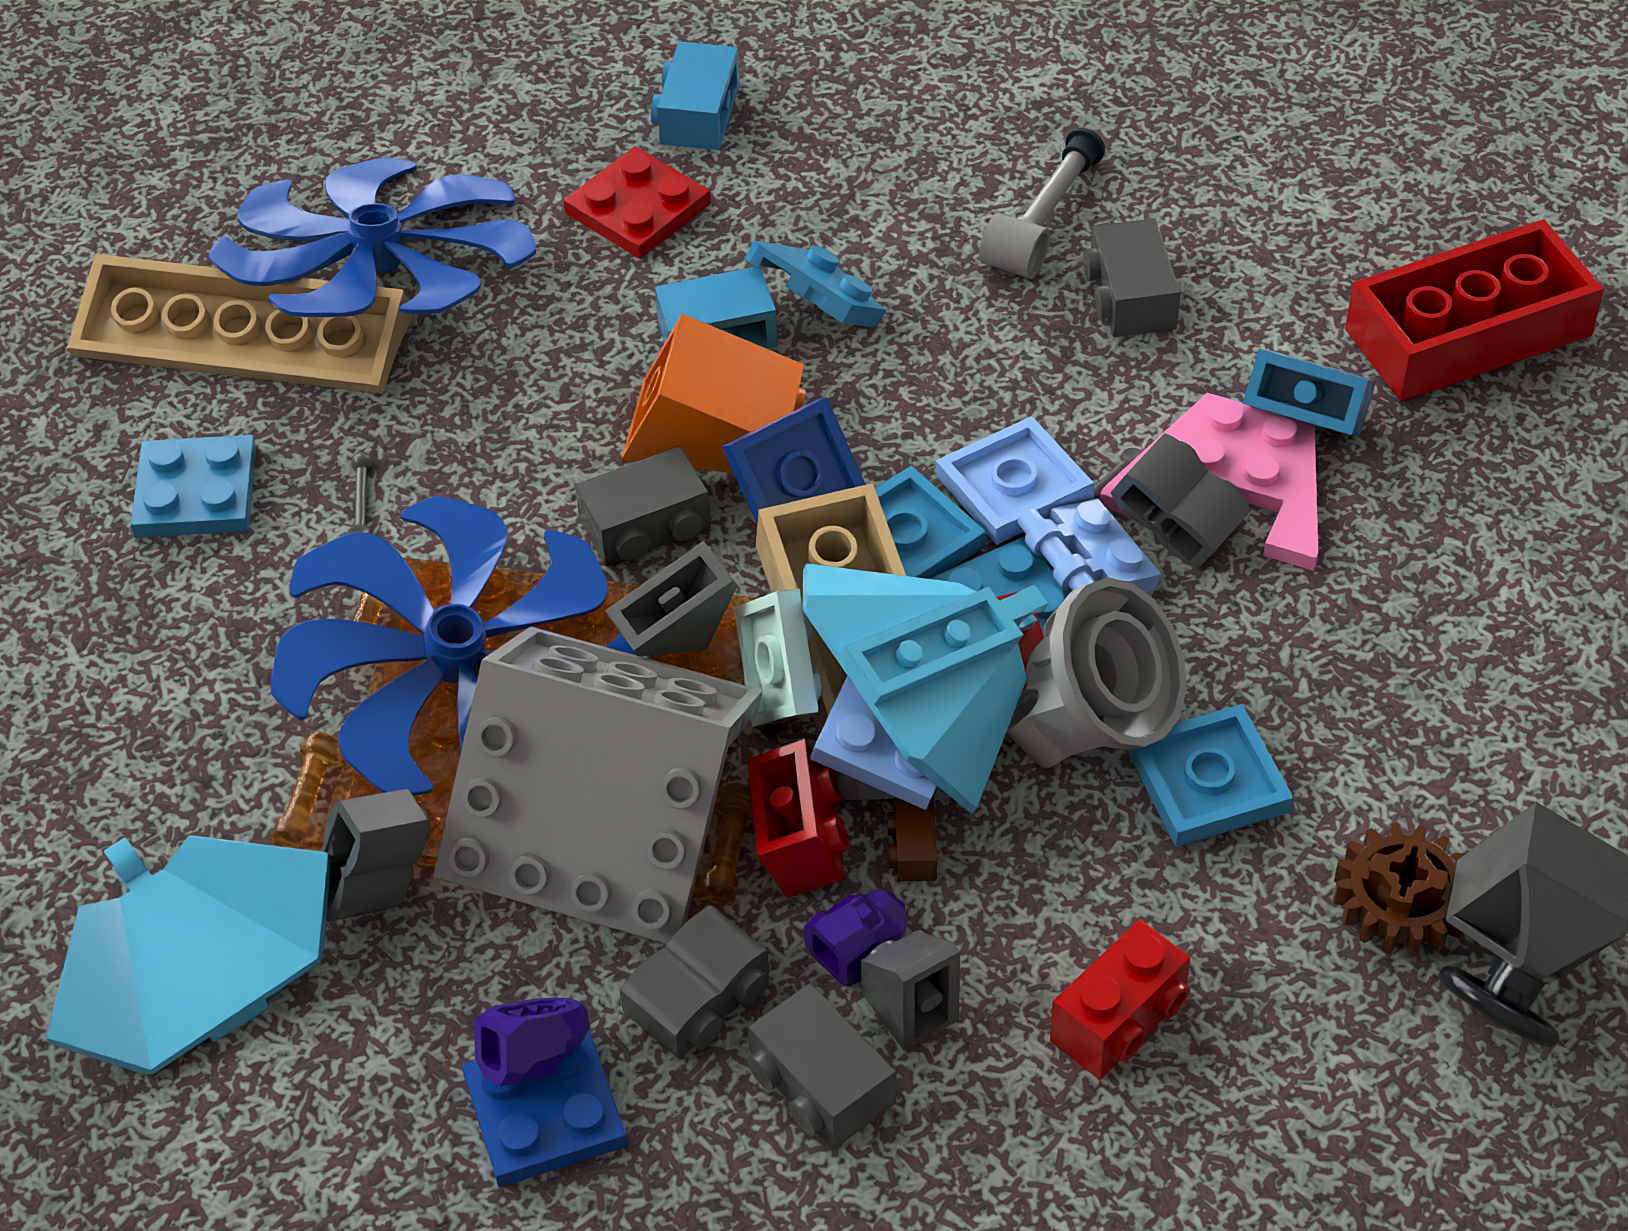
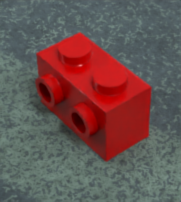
(797, 819)
(1120, 999)

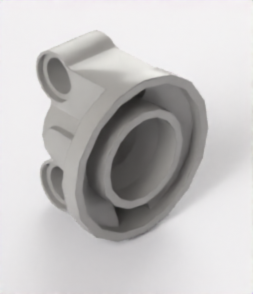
(1100, 676)

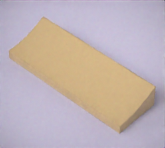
(219, 326)

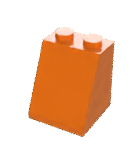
(709, 393)

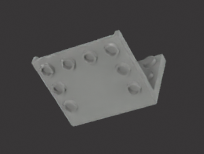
(590, 781)

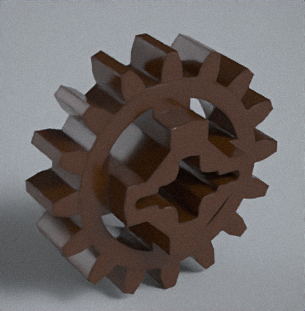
(1371, 884)

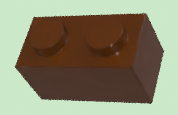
(915, 841)

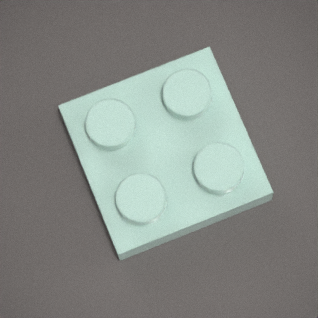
(777, 655)

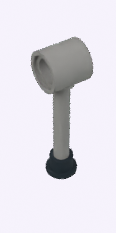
(1022, 242)

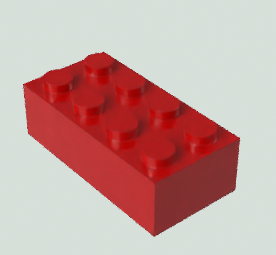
(1473, 309)

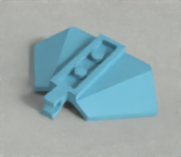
(929, 663)
(188, 949)

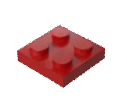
(637, 202)

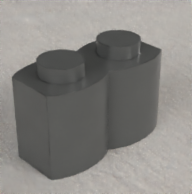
(1181, 500)
(373, 852)
(696, 982)

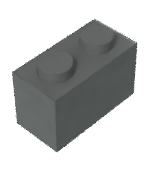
(1132, 278)
(643, 506)
(820, 1066)

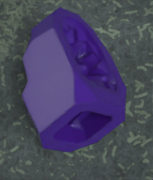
(852, 930)
(528, 1038)

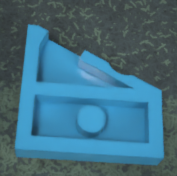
(821, 281)

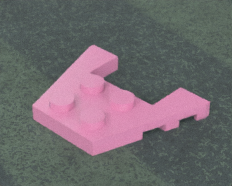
(1265, 458)

